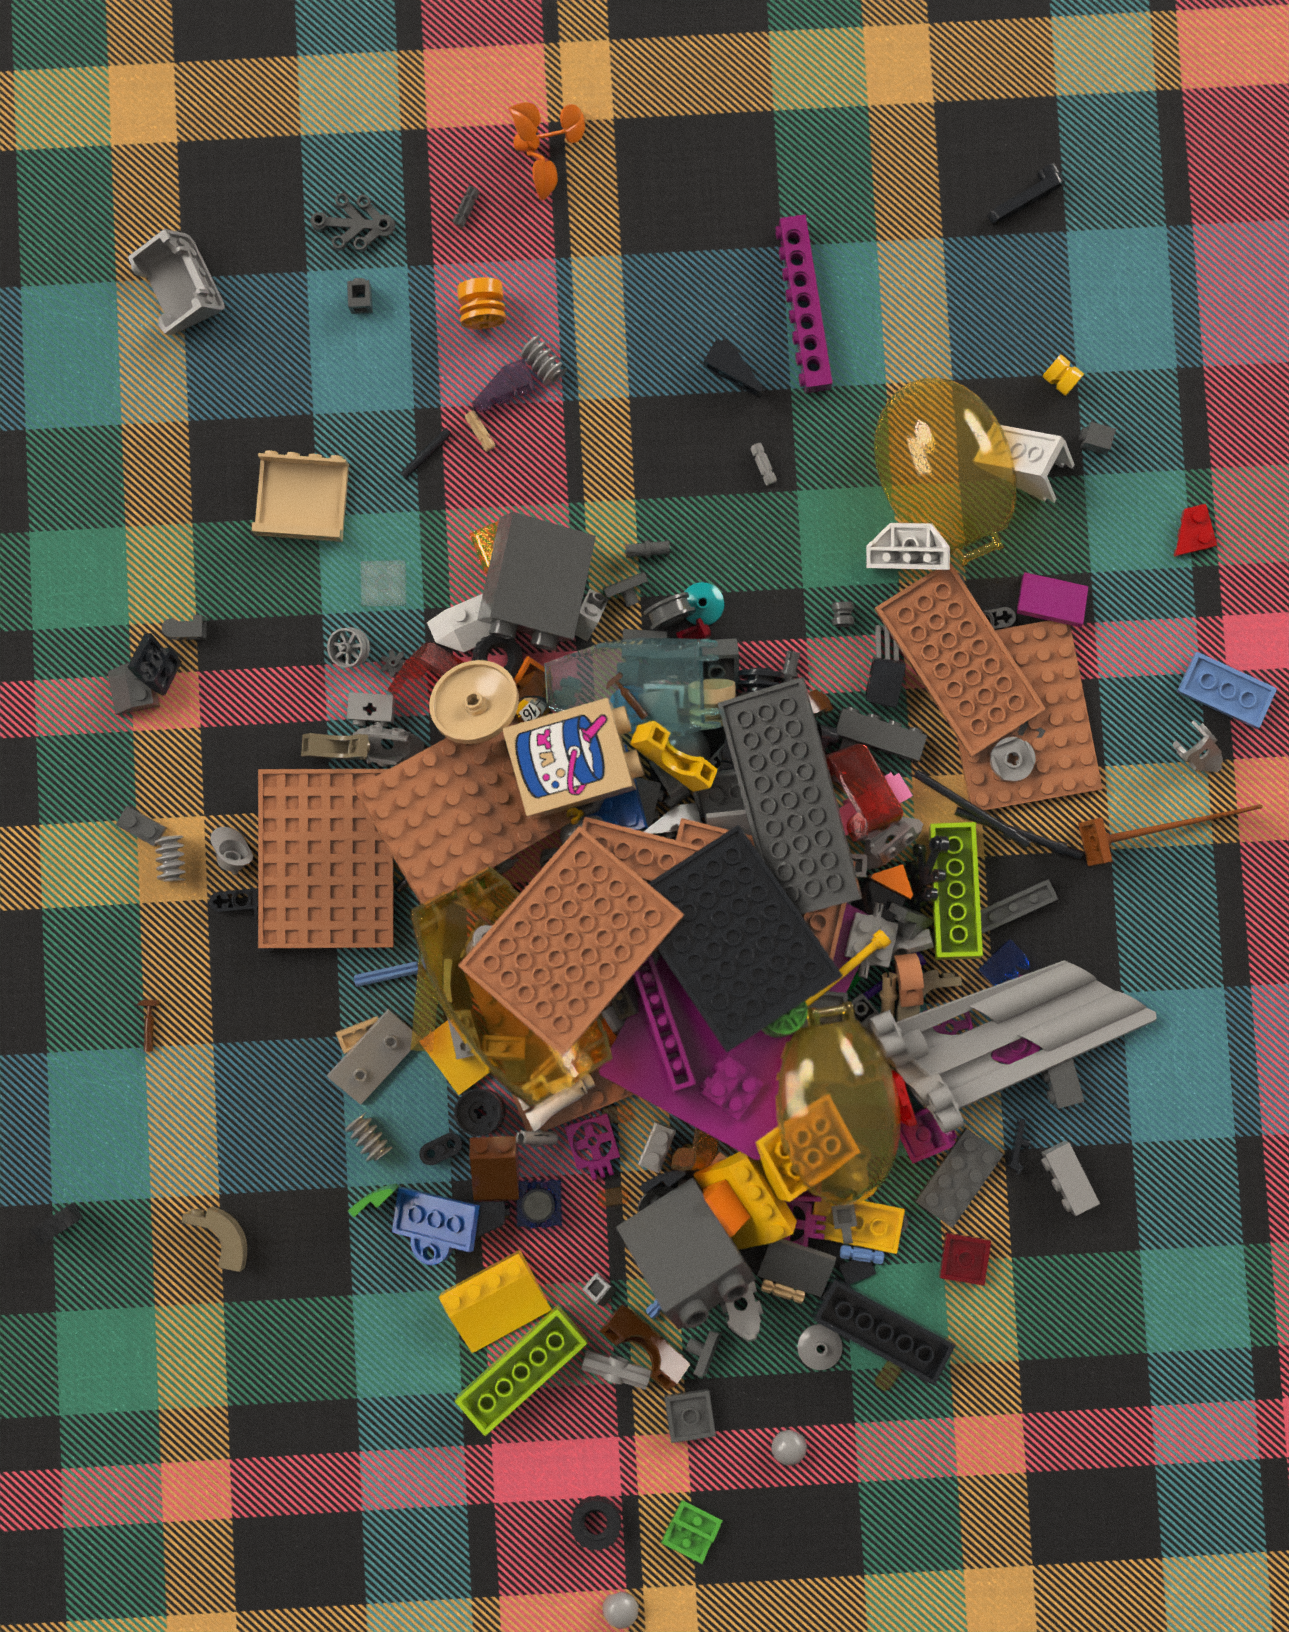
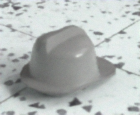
(230, 849)

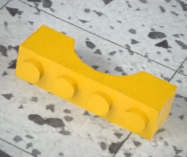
(691, 771)

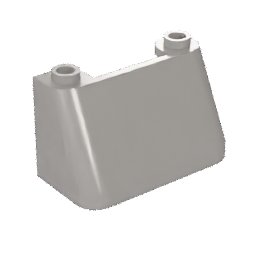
(178, 280)

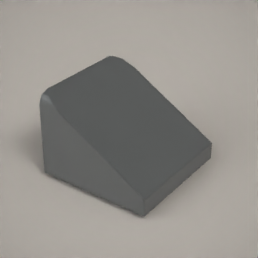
(599, 1289)

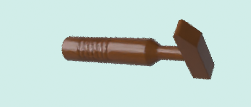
(628, 696)
(148, 1024)

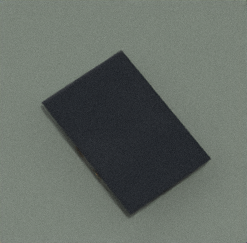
(856, 1270)

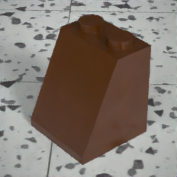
(494, 1168)

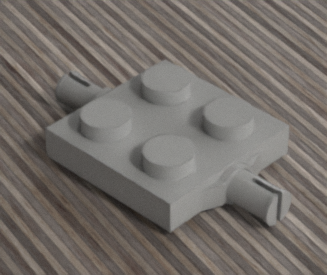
(861, 934)

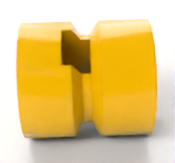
(1063, 375)

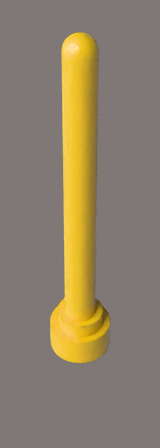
(878, 941)

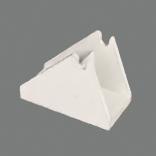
(1034, 457)

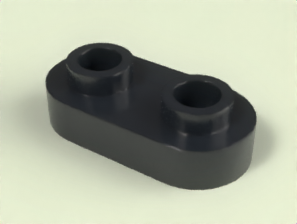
(441, 1148)

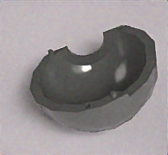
(692, 744)

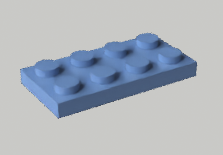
(1226, 690)

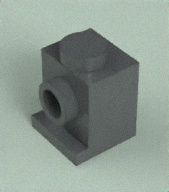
(355, 288)

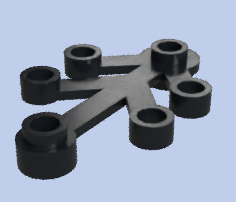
(937, 845)

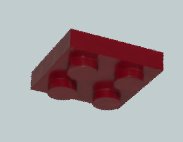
(965, 1258)

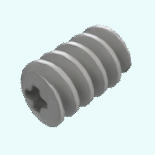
(541, 361)
(169, 858)
(368, 1138)

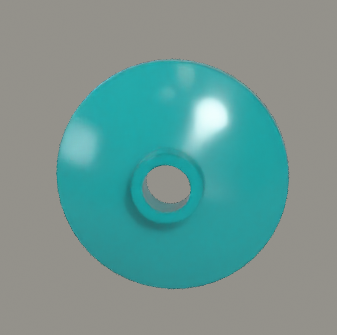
(715, 603)

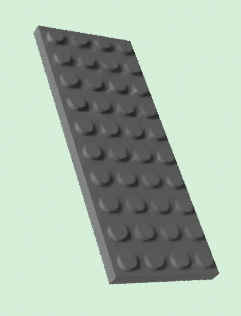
(790, 795)

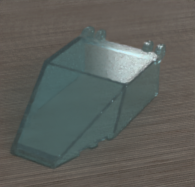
(658, 672)

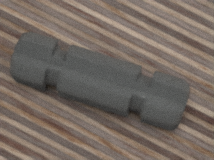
(466, 206)

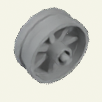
(348, 647)

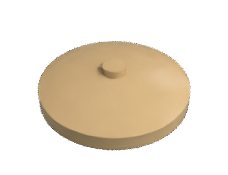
(474, 702)

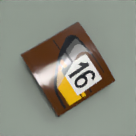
(531, 699)

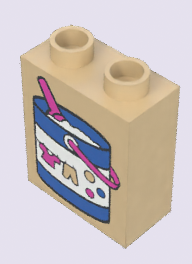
(572, 758)

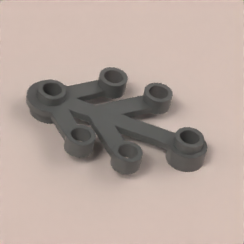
(355, 224)

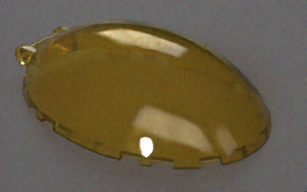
(946, 464)
(837, 1107)

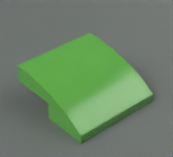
(376, 1197)
(691, 1531)

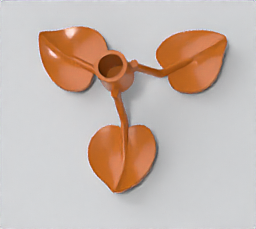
(526, 120)

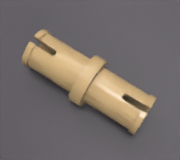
(888, 993)

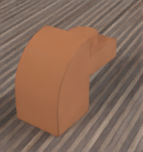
(909, 979)

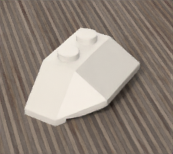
(909, 548)
(459, 626)

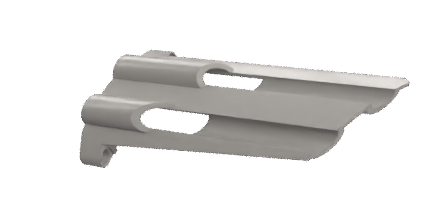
(1053, 1007)

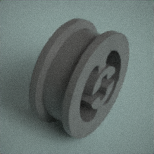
(669, 611)

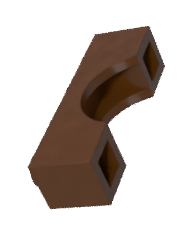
(666, 1363)

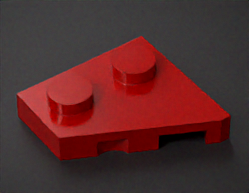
(1195, 531)
(906, 1112)

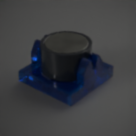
(538, 1205)

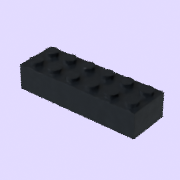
(883, 1330)

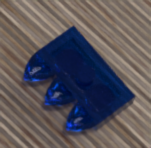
(1003, 964)

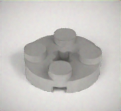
(1018, 748)

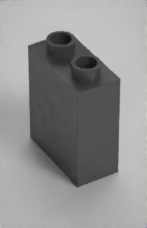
(536, 580)
(686, 1255)

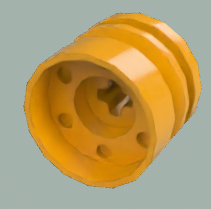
(481, 303)

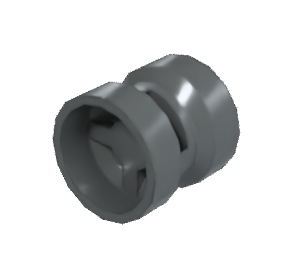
(842, 614)

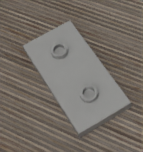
(373, 1057)

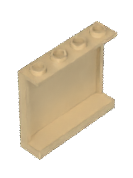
(301, 496)

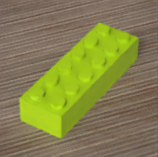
(958, 901)
(521, 1370)

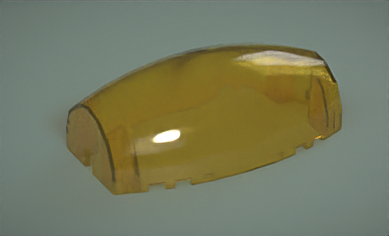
(491, 1031)

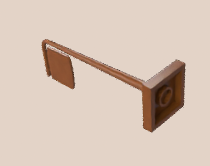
(1097, 841)

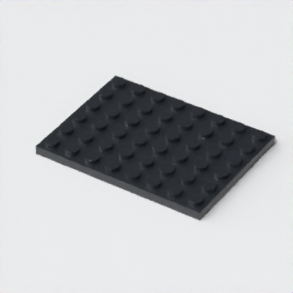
(741, 940)

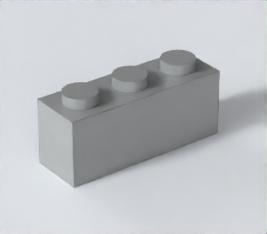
(1069, 1178)

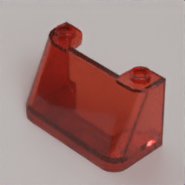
(867, 790)

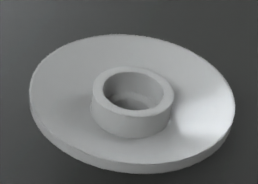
(811, 1339)

